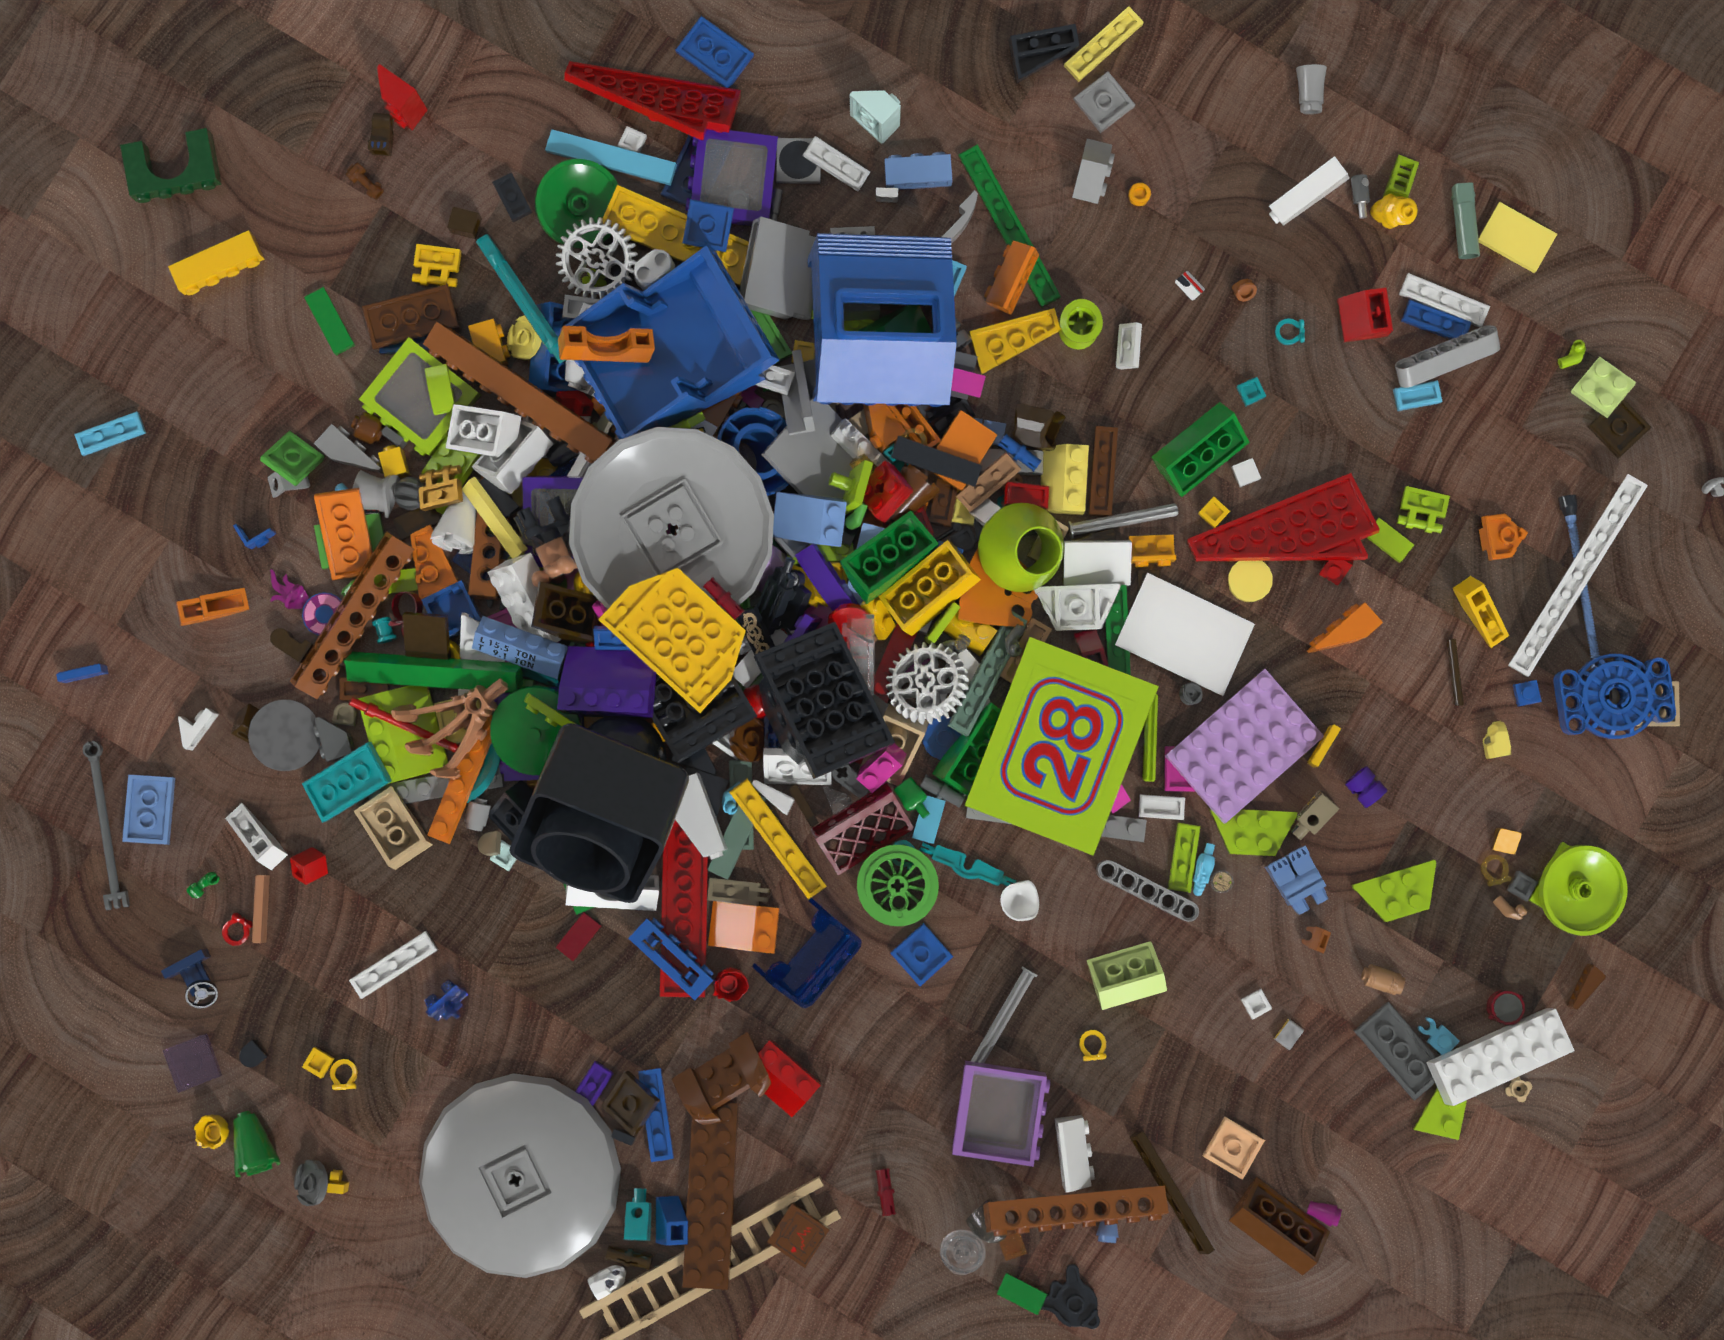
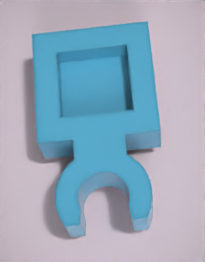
(1440, 1039)

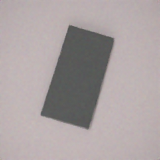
(1398, 1049)

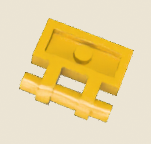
(436, 258)

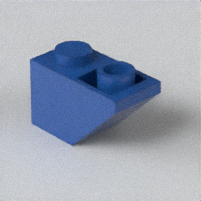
(671, 1221)

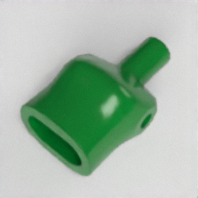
(912, 797)

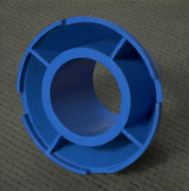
(757, 429)

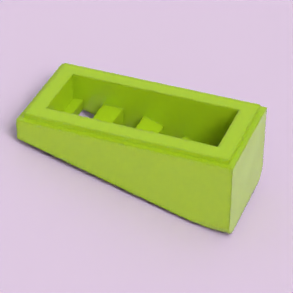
(1398, 190)

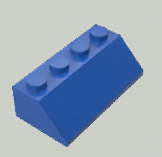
(544, 368)

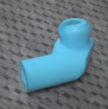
(728, 802)

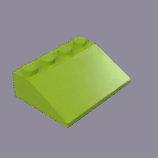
(391, 740)

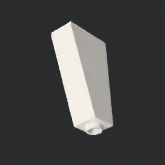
(1309, 191)
(699, 819)

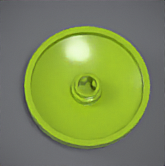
(1583, 890)

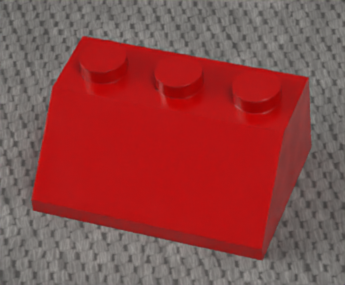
(400, 99)
(790, 1081)

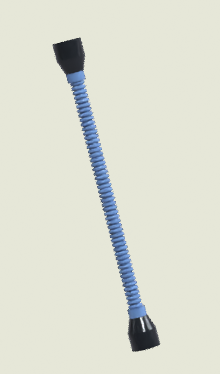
(1568, 506)

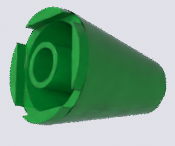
(252, 1146)

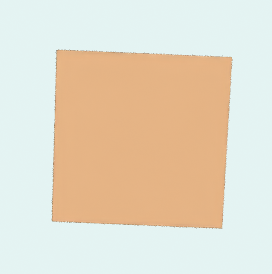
(1233, 1148)

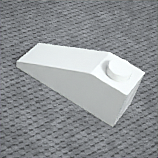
(256, 837)

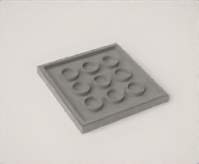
(811, 457)

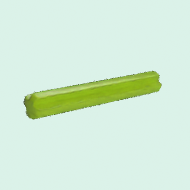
(1150, 743)

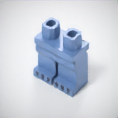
(1299, 886)

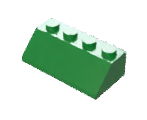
(1201, 449)
(888, 556)

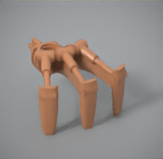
(467, 717)

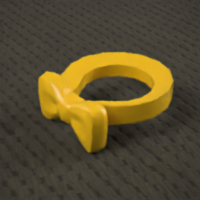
(1088, 1057)
(350, 1084)

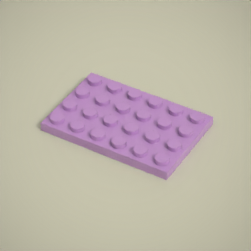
(1244, 746)

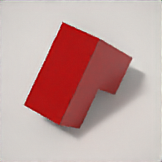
(576, 401)

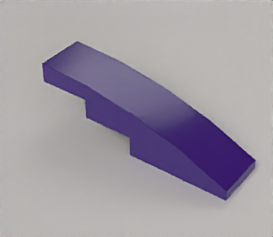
(824, 577)

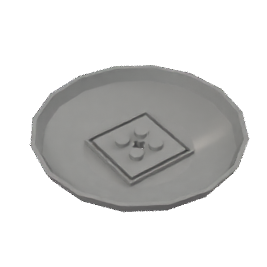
(678, 480)
(529, 1131)

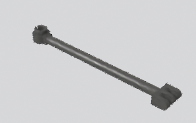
(115, 894)

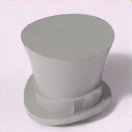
(377, 492)

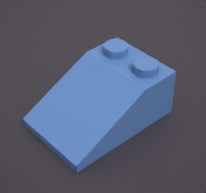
(809, 518)

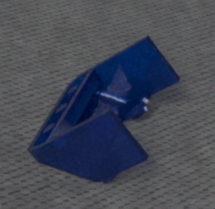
(816, 962)

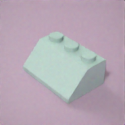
(876, 112)

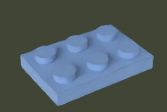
(148, 809)

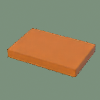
(966, 440)

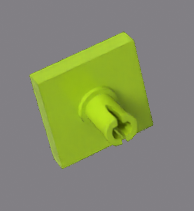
(854, 485)

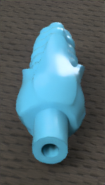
(1203, 869)

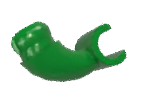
(195, 889)

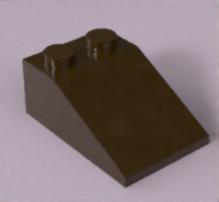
(565, 613)

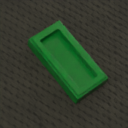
(1022, 1293)

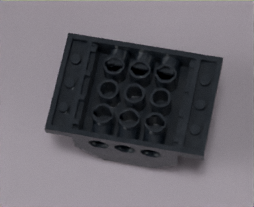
(820, 702)
(690, 731)

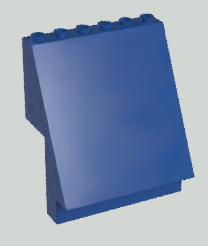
(702, 342)

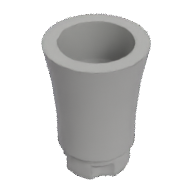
(1311, 87)

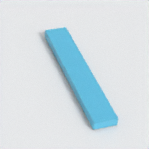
(611, 157)

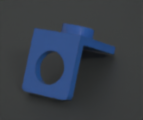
(259, 541)

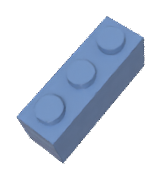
(918, 171)

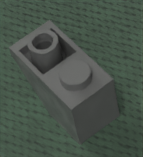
(334, 740)

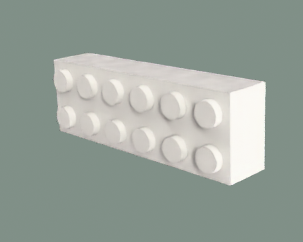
(1500, 1056)

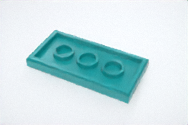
(346, 782)

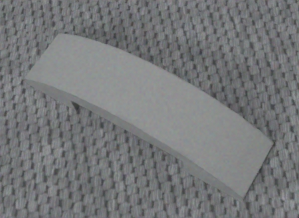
(966, 209)

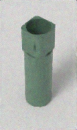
(1465, 220)

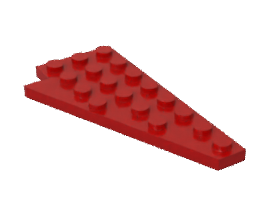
(674, 102)
(1307, 526)

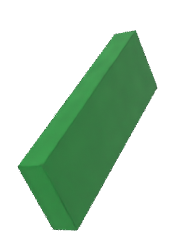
(329, 321)

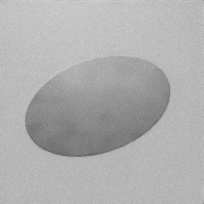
(283, 735)

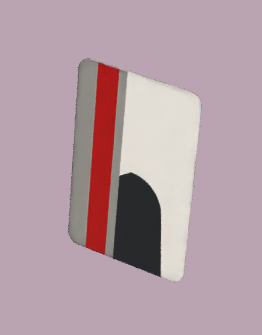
(1189, 285)

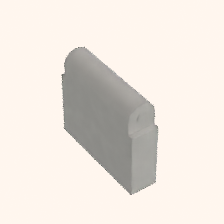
(777, 270)

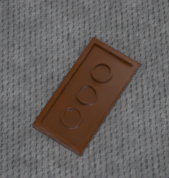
(409, 316)

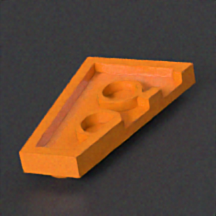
(431, 564)

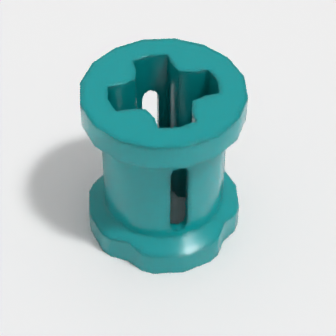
(383, 630)

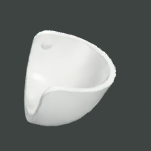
(1020, 901)

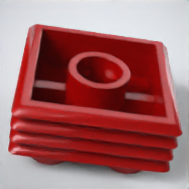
(886, 491)

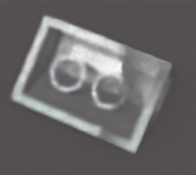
(861, 644)

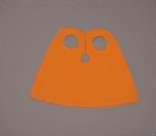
(988, 603)

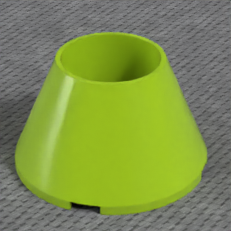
(1000, 541)

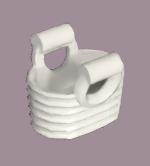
(652, 268)

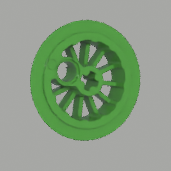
(904, 915)

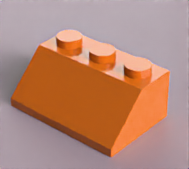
(1011, 276)

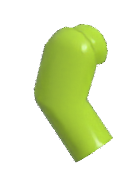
(1575, 355)

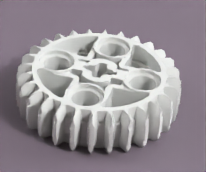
(567, 249)
(934, 686)

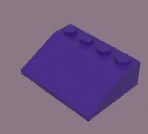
(606, 683)

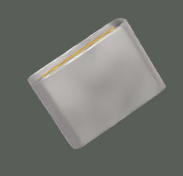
(1289, 1034)

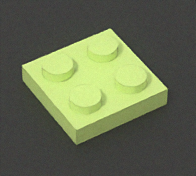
(1603, 387)

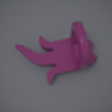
(292, 595)

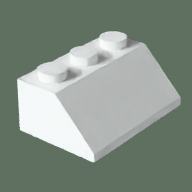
(482, 430)
(516, 460)
(1074, 1152)

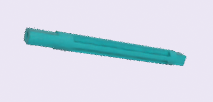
(520, 295)

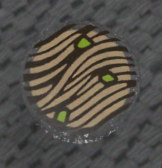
(1221, 881)

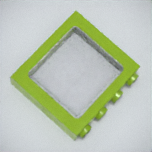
(404, 401)

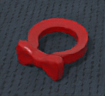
(236, 917)

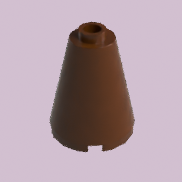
(921, 493)

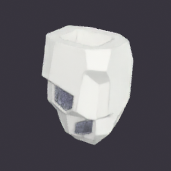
(607, 1281)

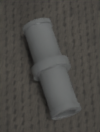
(942, 791)

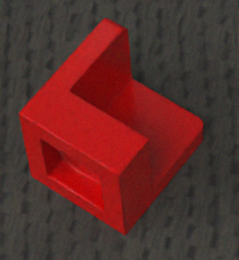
(309, 865)

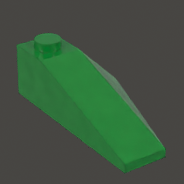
(964, 757)

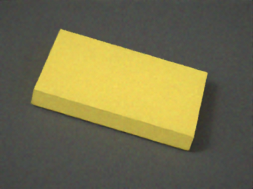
(1517, 237)

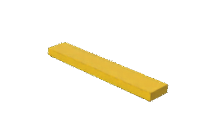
(777, 838)

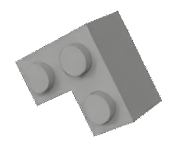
(1094, 167)

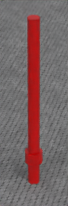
(372, 710)

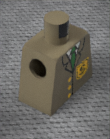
(1318, 805)

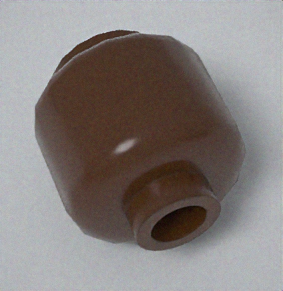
(367, 427)

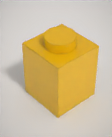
(394, 461)

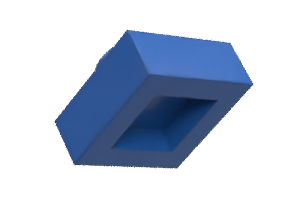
(1527, 693)

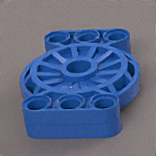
(1636, 690)

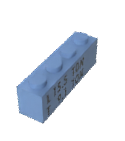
(519, 647)

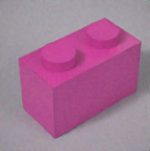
(881, 767)

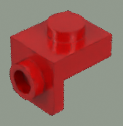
(1336, 570)

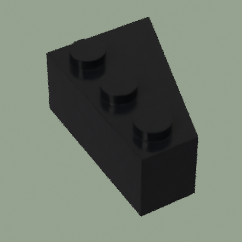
(1041, 48)

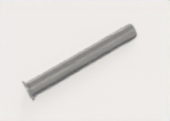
(1122, 519)
(1003, 1016)

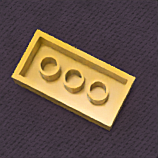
(929, 588)

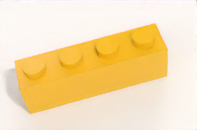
(216, 263)

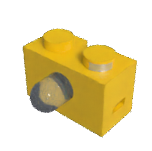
(969, 635)

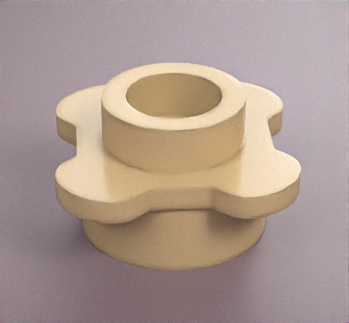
(1525, 1088)

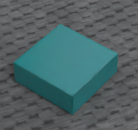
(1251, 391)

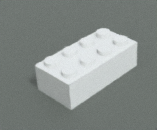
(517, 591)

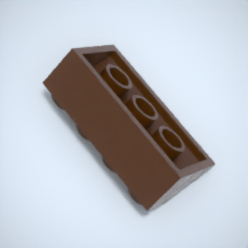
(1280, 1226)

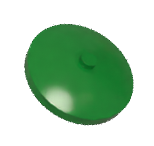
(573, 193)
(520, 735)

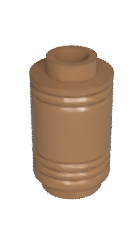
(1383, 979)

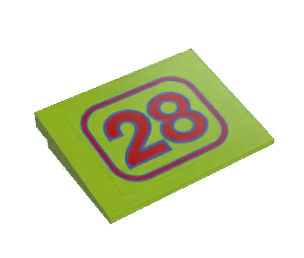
(1061, 746)

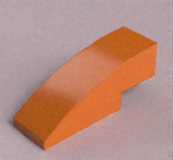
(212, 606)

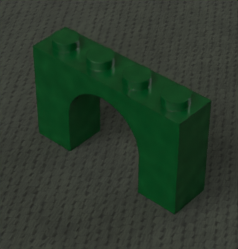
(200, 172)

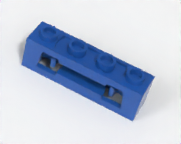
(645, 931)

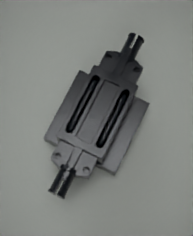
(783, 597)

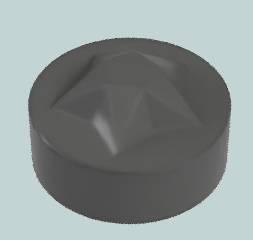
(1190, 693)

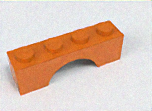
(630, 346)

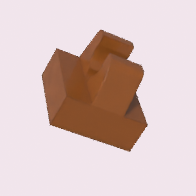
(1319, 939)

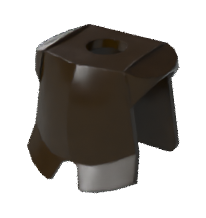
(1036, 426)

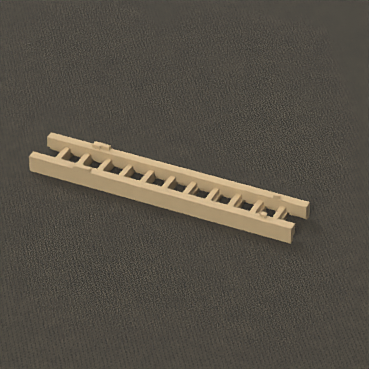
(742, 1225)

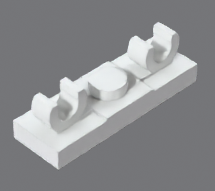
(855, 442)

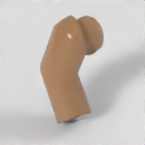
(1509, 911)

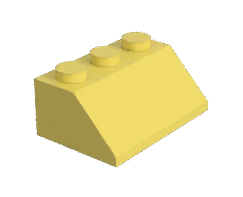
(1067, 478)

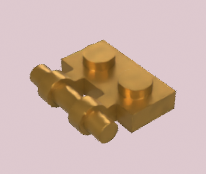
(440, 494)

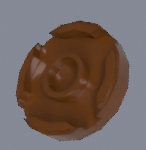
(748, 741)

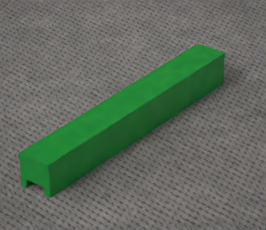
(430, 672)

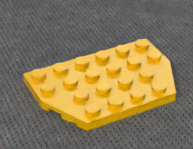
(678, 634)

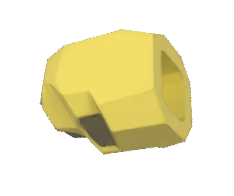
(1497, 741)

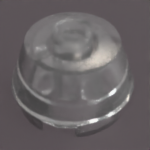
(962, 1252)

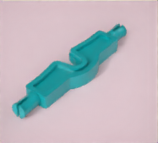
(956, 861)

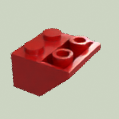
(1365, 315)

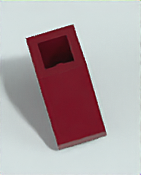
(1090, 646)

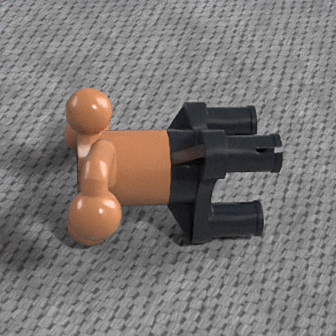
(548, 542)

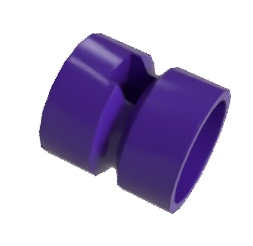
(1366, 787)

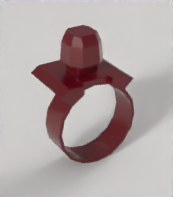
(419, 607)

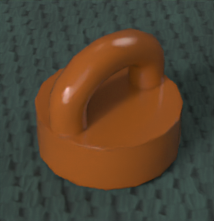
(1244, 290)

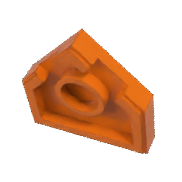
(1500, 536)

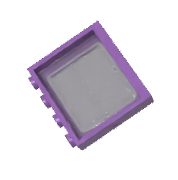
(1000, 1113)

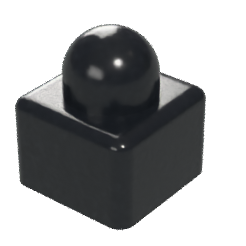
(602, 807)

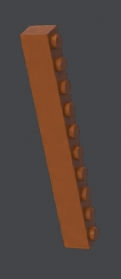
(518, 391)

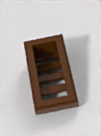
(1587, 984)

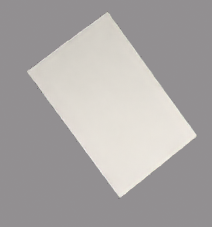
(1185, 634)

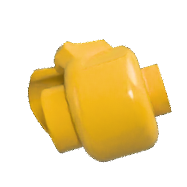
(1394, 211)

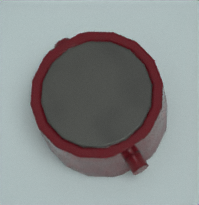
(1505, 1007)

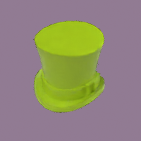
(1080, 324)

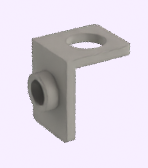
(284, 485)

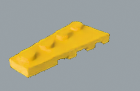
(1009, 338)

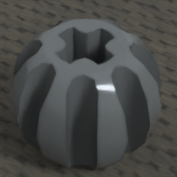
(408, 493)

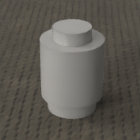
(477, 814)

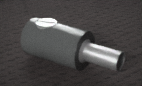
(1360, 193)

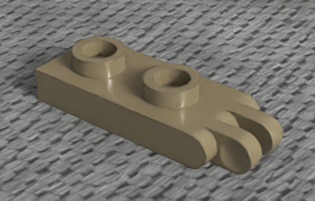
(736, 892)

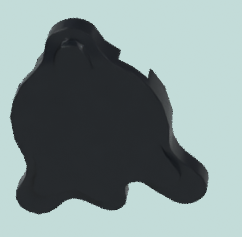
(1073, 1301)

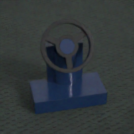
(194, 977)

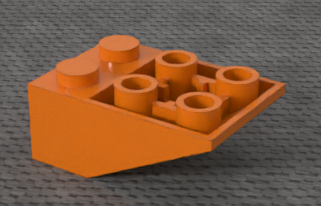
(1356, 625)

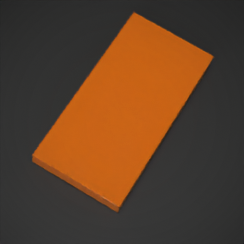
(344, 531)

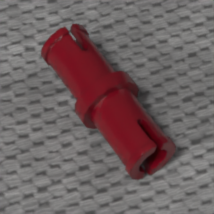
(723, 598)
(885, 1192)

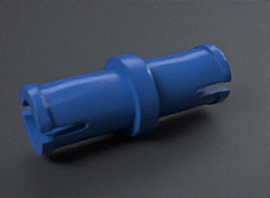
(1019, 452)

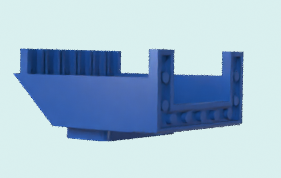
(882, 365)

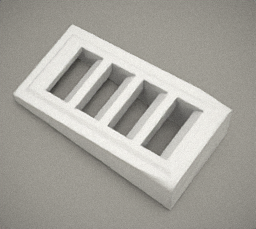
(777, 798)

